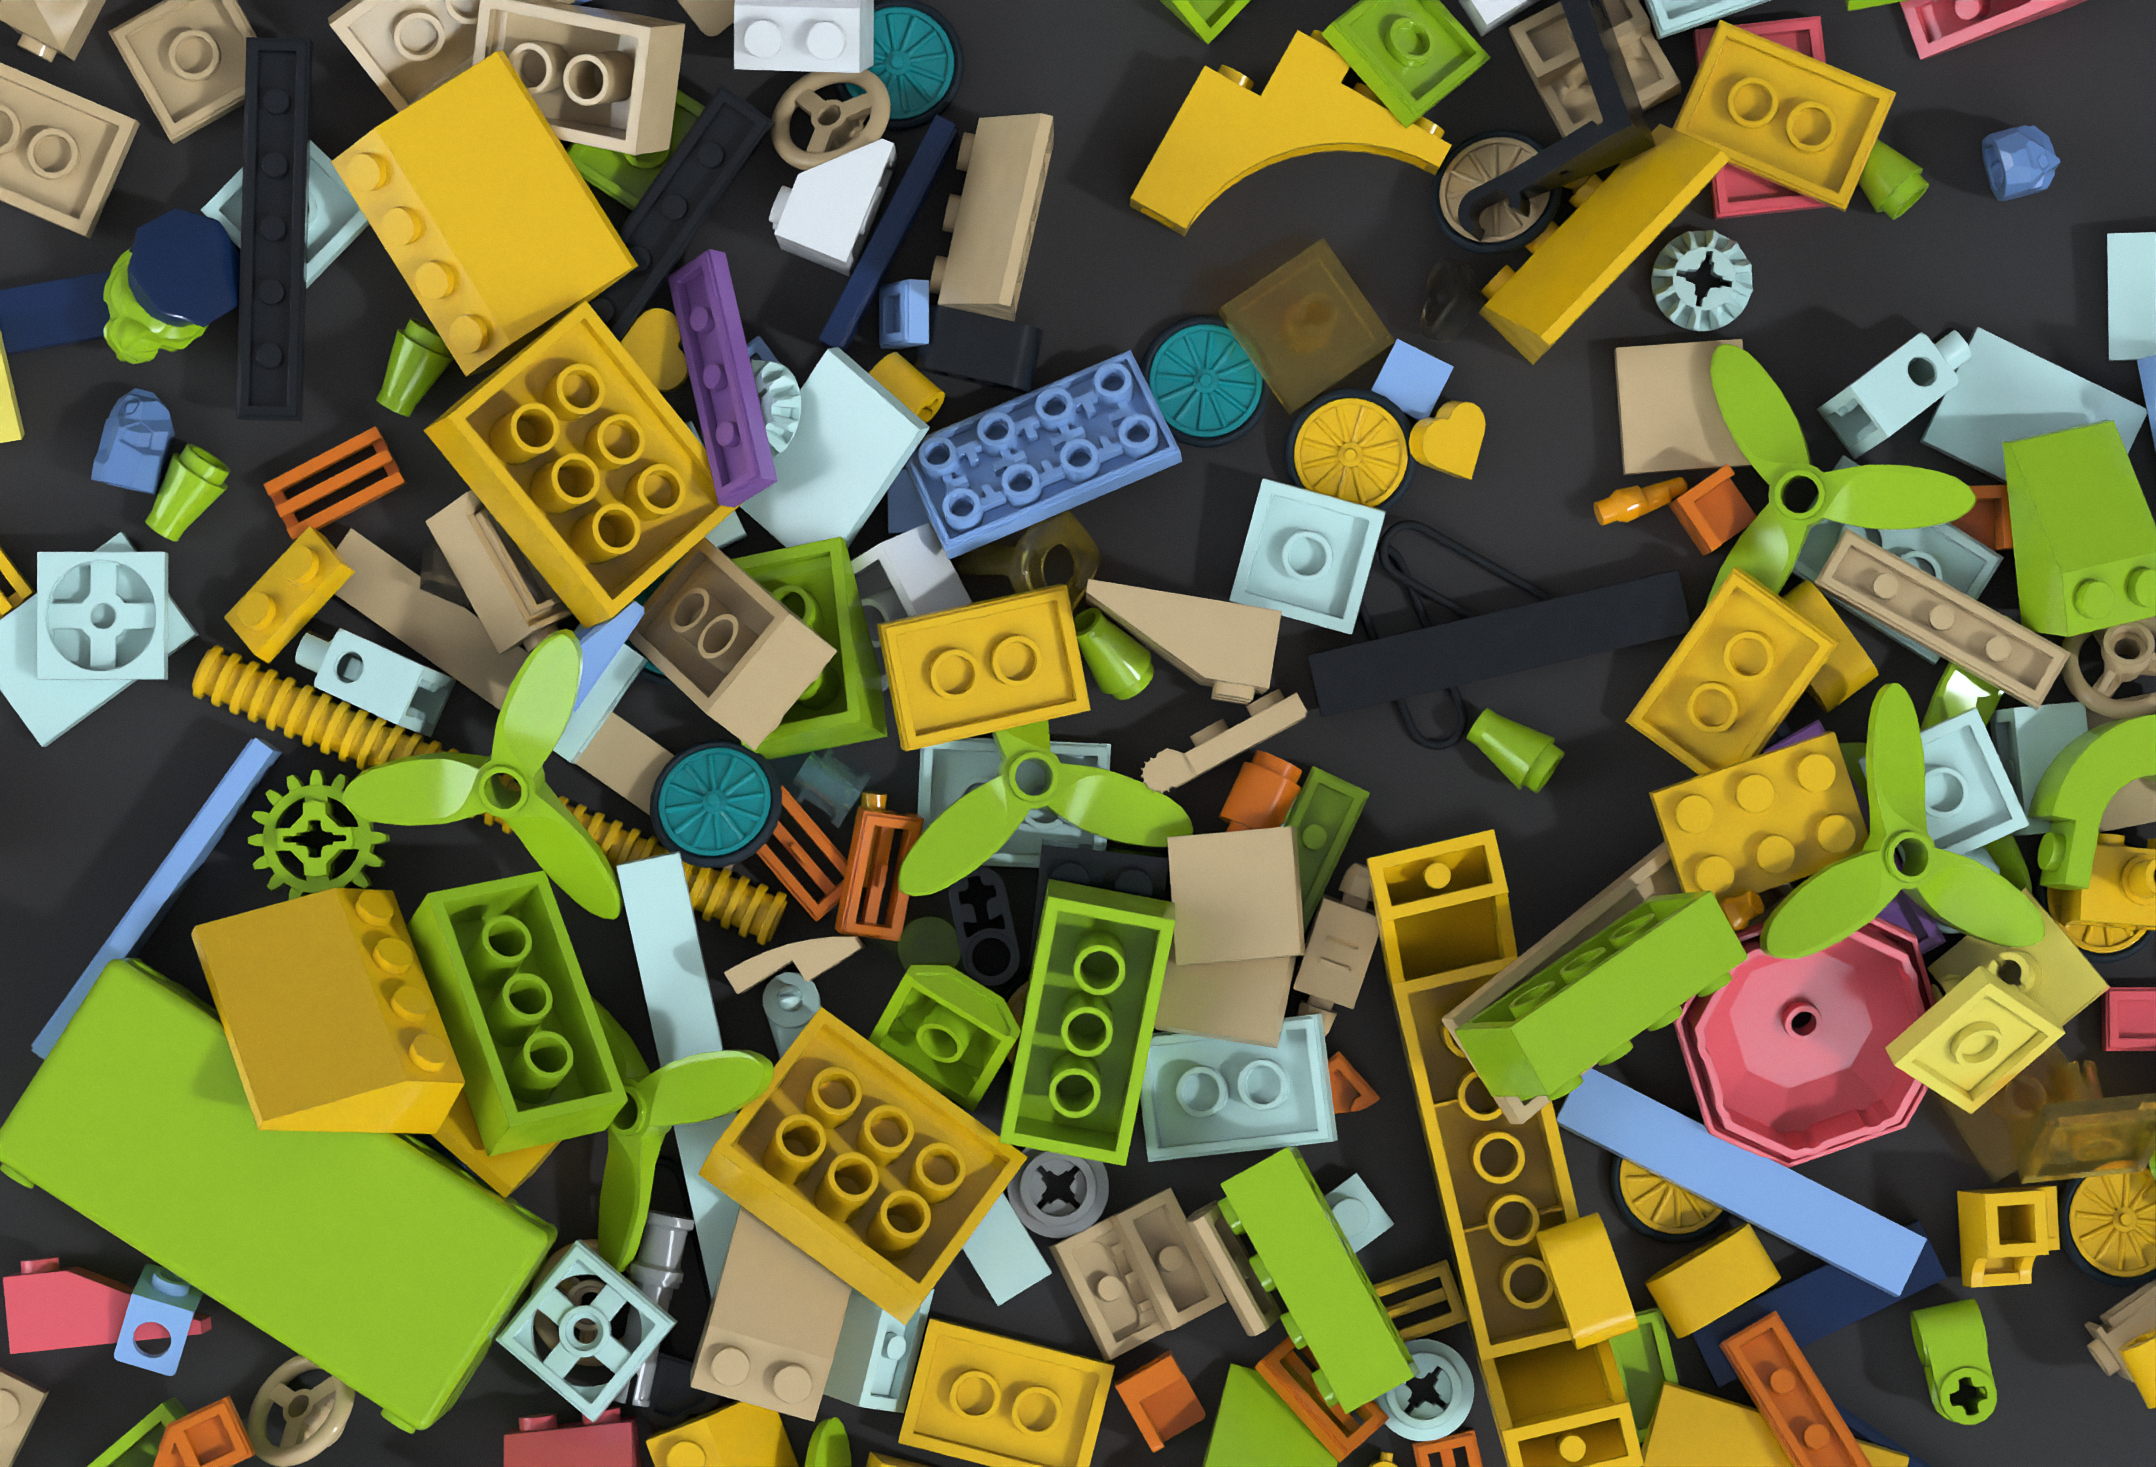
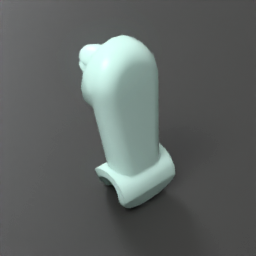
(789, 1007)

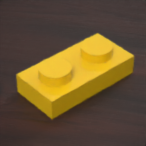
(289, 594)

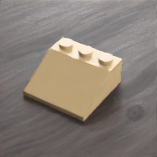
(994, 215)
(1202, 637)

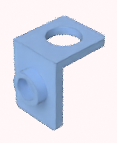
(164, 1300)

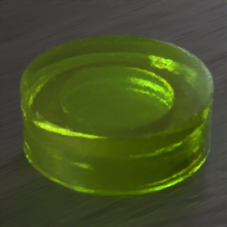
(929, 943)

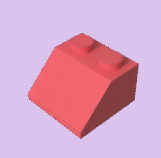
(545, 1443)

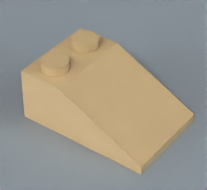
(591, 70)
(729, 643)
(770, 1323)

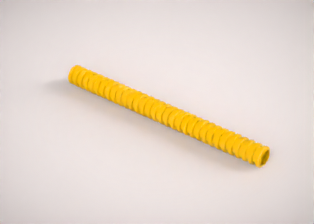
(373, 743)

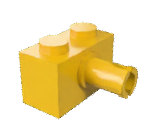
(2119, 888)

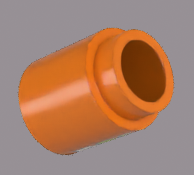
(1262, 794)

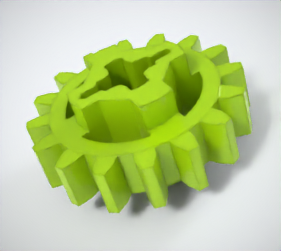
(317, 808)

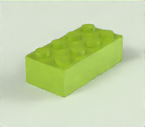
(1602, 996)
(517, 1012)
(1087, 1022)
(1318, 1278)

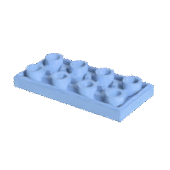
(1041, 454)

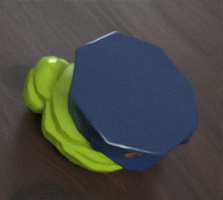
(170, 285)

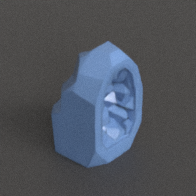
(2018, 162)
(135, 444)

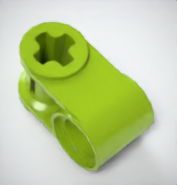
(1953, 1348)

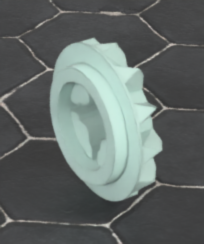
(1677, 296)
(779, 402)
(1453, 1384)

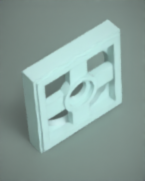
(150, 664)
(519, 1337)

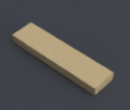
(1942, 619)

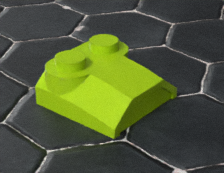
(947, 1031)

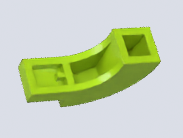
(2079, 789)

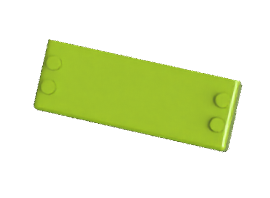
(329, 1241)

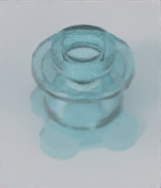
(830, 785)

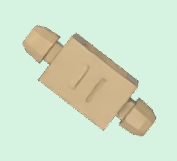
(1338, 948)

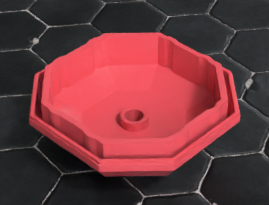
(1815, 1085)

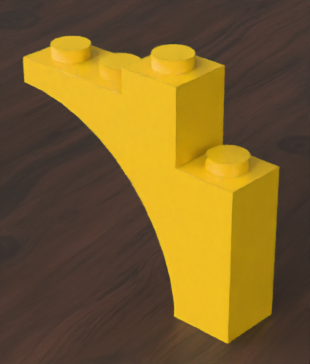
(1304, 110)

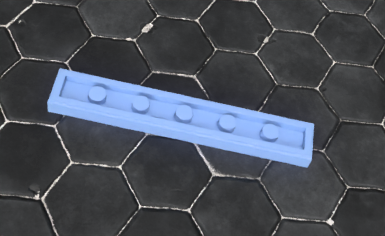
(169, 879)
(1741, 1182)

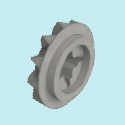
(1058, 1217)

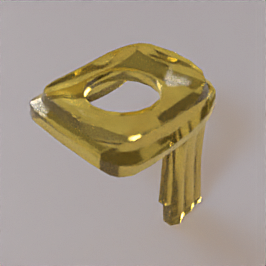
(1026, 561)

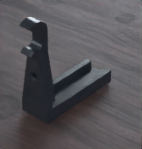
(1590, 147)

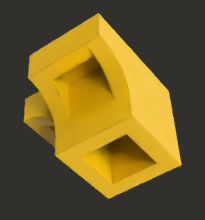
(2005, 1232)

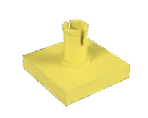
(2048, 972)
(1974, 1038)

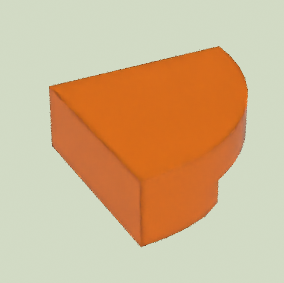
(1348, 1088)

